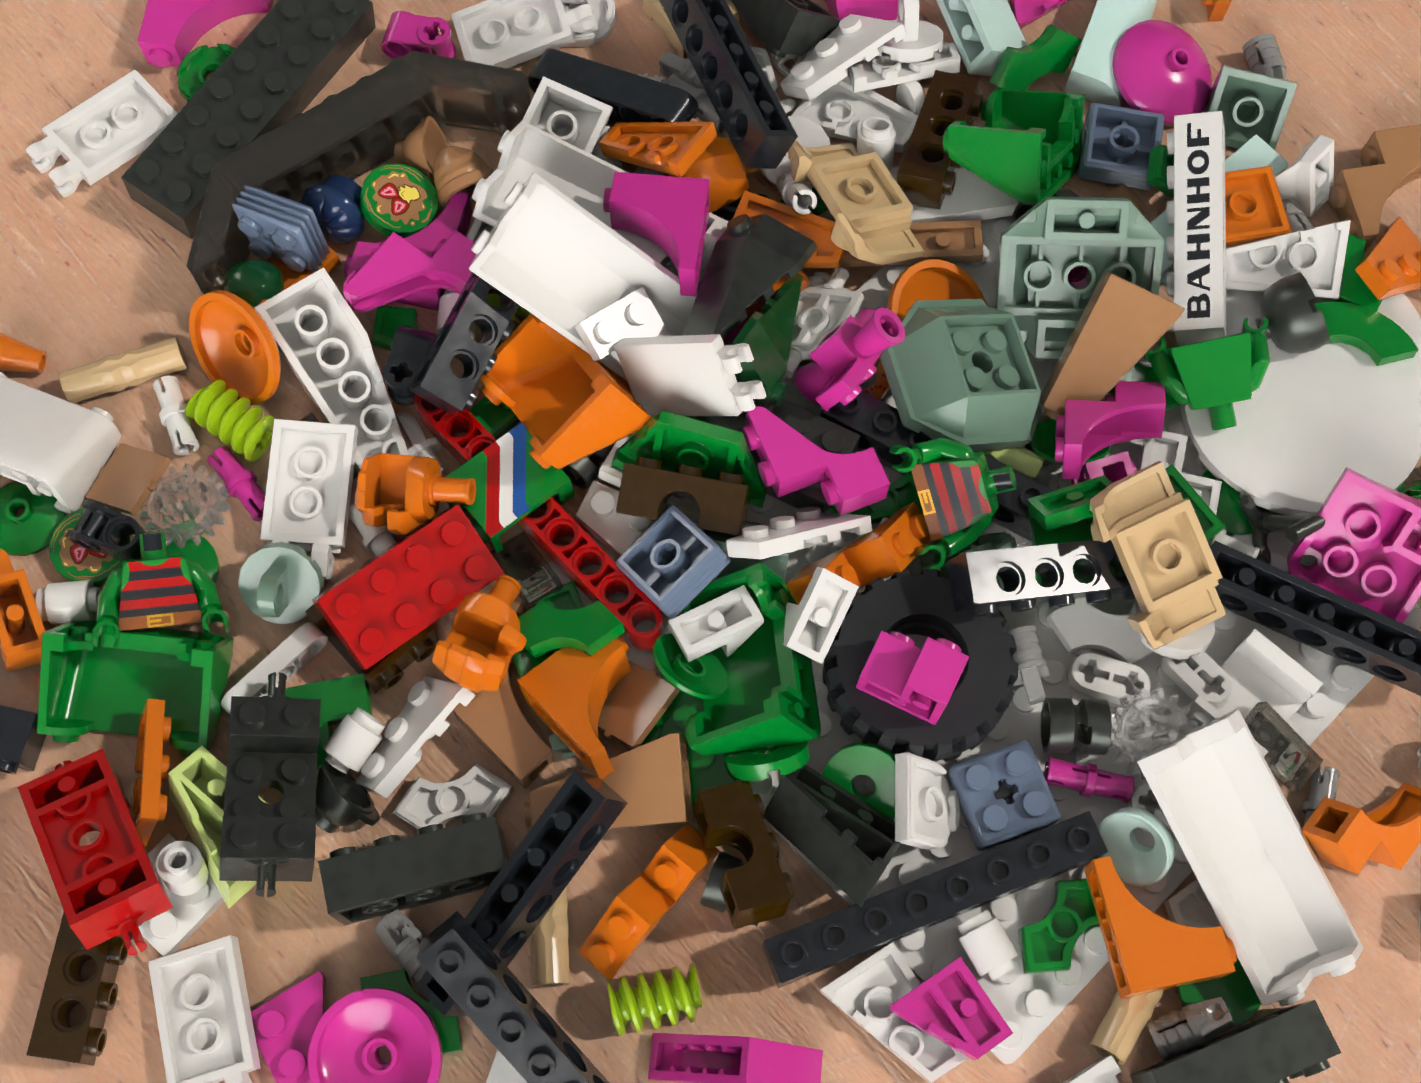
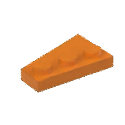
(658, 145)
(1393, 262)
(154, 767)

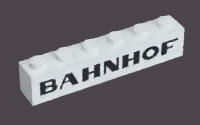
(1198, 226)

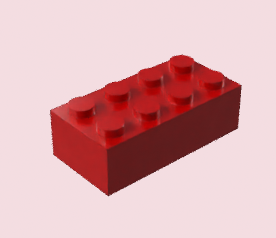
(408, 587)

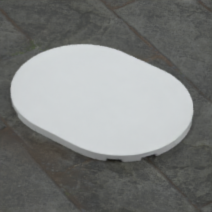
(1316, 417)

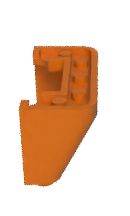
(560, 395)

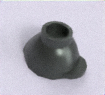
(341, 801)

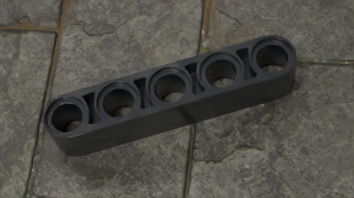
(630, 95)

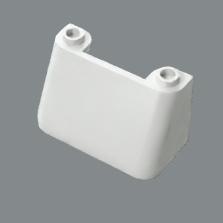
(52, 443)

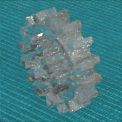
(185, 505)
(1136, 724)

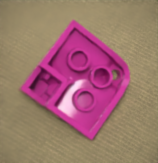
(1366, 546)

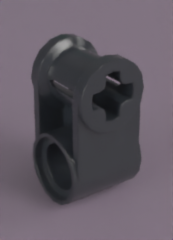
(404, 361)
(105, 530)

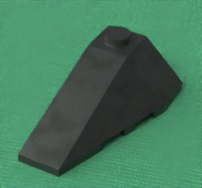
(787, 24)
(742, 270)

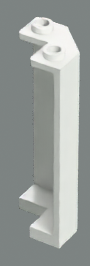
(564, 167)
(570, 264)
(1251, 859)

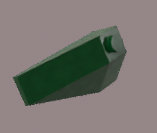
(770, 342)

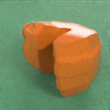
(724, 170)
(406, 491)
(482, 638)

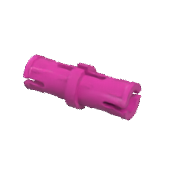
(239, 481)
(1088, 780)

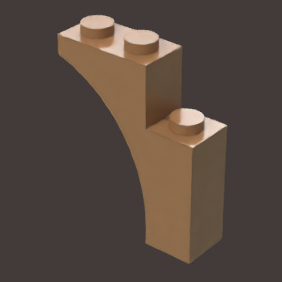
(1388, 162)
(503, 729)

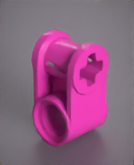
(417, 33)

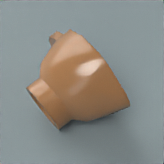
(421, 147)

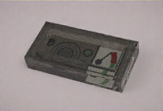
(527, 565)
(1287, 753)

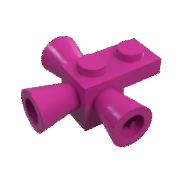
(848, 356)

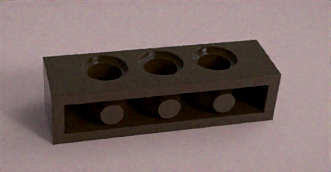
(926, 169)
(64, 989)

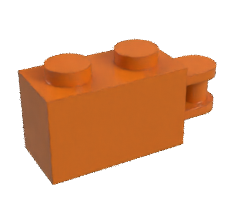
(19, 619)

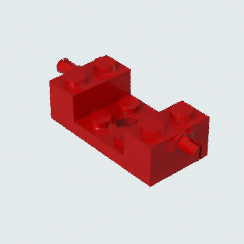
(104, 885)

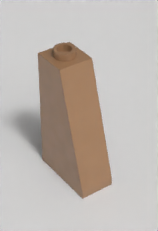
(1107, 341)
(649, 778)

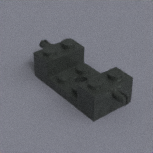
(275, 747)

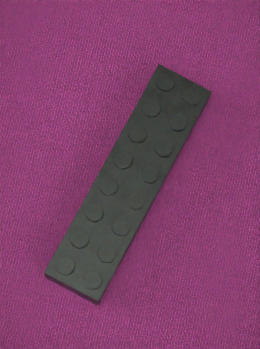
(251, 93)

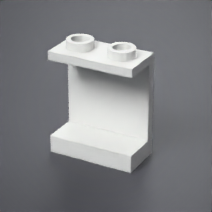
(1259, 674)

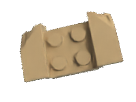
(863, 199)
(1160, 554)

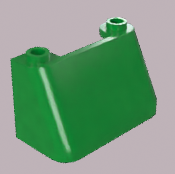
(1026, 144)
(769, 685)
(108, 686)

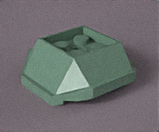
(1054, 239)
(964, 375)

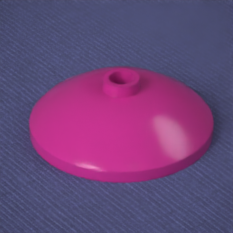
(1162, 70)
(359, 1024)

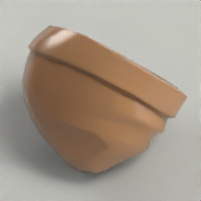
(458, 171)

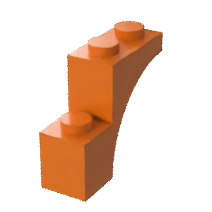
(874, 555)
(1351, 837)
(647, 901)

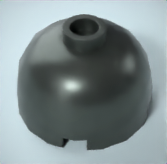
(1292, 316)

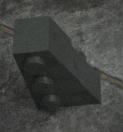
(833, 830)

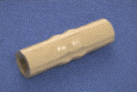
(123, 370)
(551, 946)
(1124, 1025)

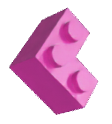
(911, 676)

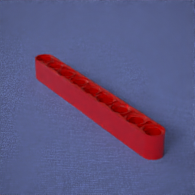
(551, 527)

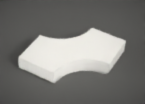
(1087, 627)
(441, 803)

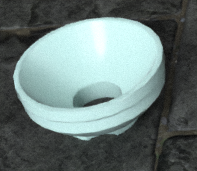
(1131, 860)

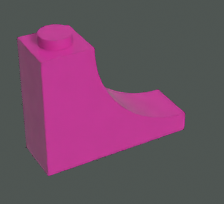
(175, 26)
(668, 213)
(454, 217)
(731, 1060)

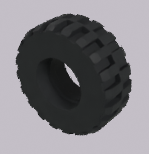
(926, 608)

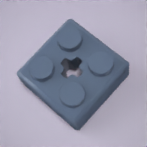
(1113, 126)
(281, 229)
(672, 561)
(992, 819)

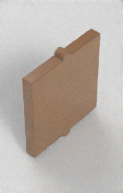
(128, 479)
(635, 706)

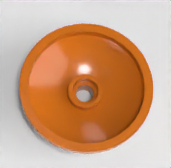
(931, 281)
(235, 345)

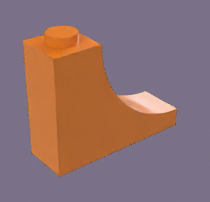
(570, 694)
(1147, 949)

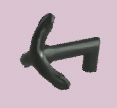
(1262, 523)

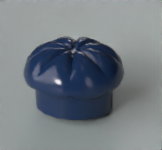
(336, 208)

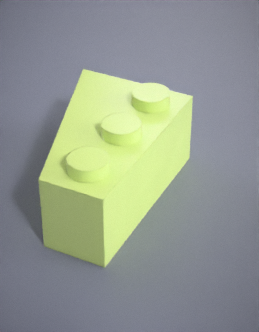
(199, 798)

